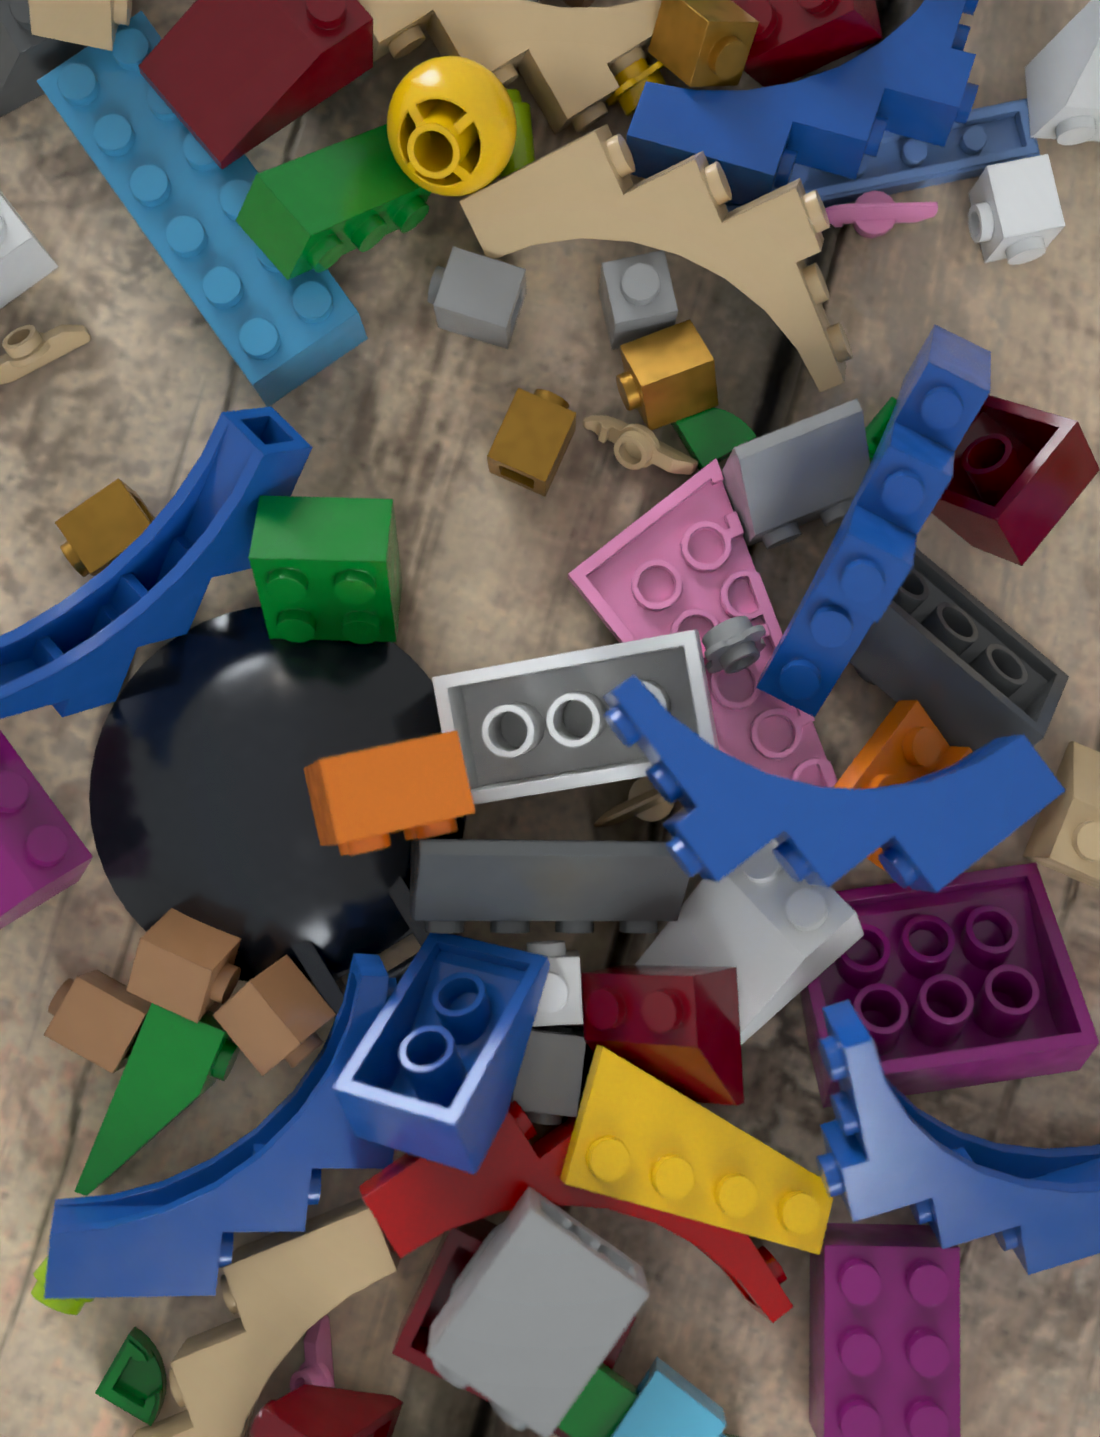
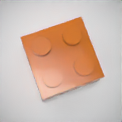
(389, 789)

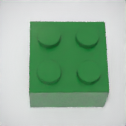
(327, 568)

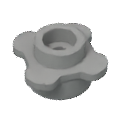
(733, 645)

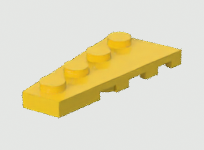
(677, 1157)

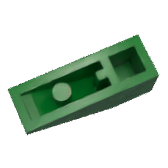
(163, 1077)

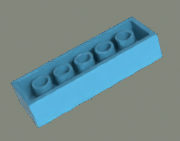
(188, 212)

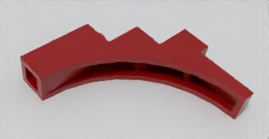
(425, 1198)

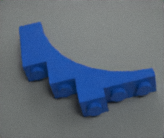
(827, 121)
(882, 524)
(153, 589)
(733, 810)
(966, 1187)
(182, 1229)

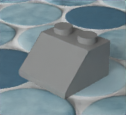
(798, 475)

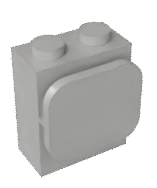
(535, 1314)

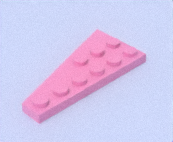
(690, 571)

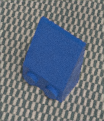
(445, 1051)

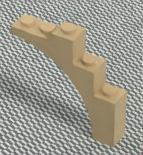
(558, 50)
(683, 211)
(280, 1292)

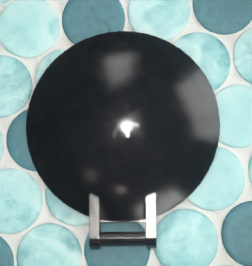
(210, 801)

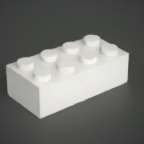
(543, 719)

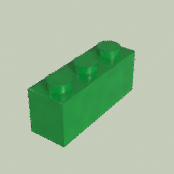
(331, 204)

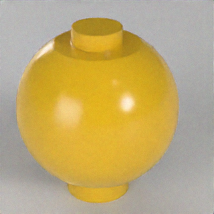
(451, 126)

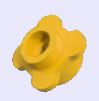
(632, 81)

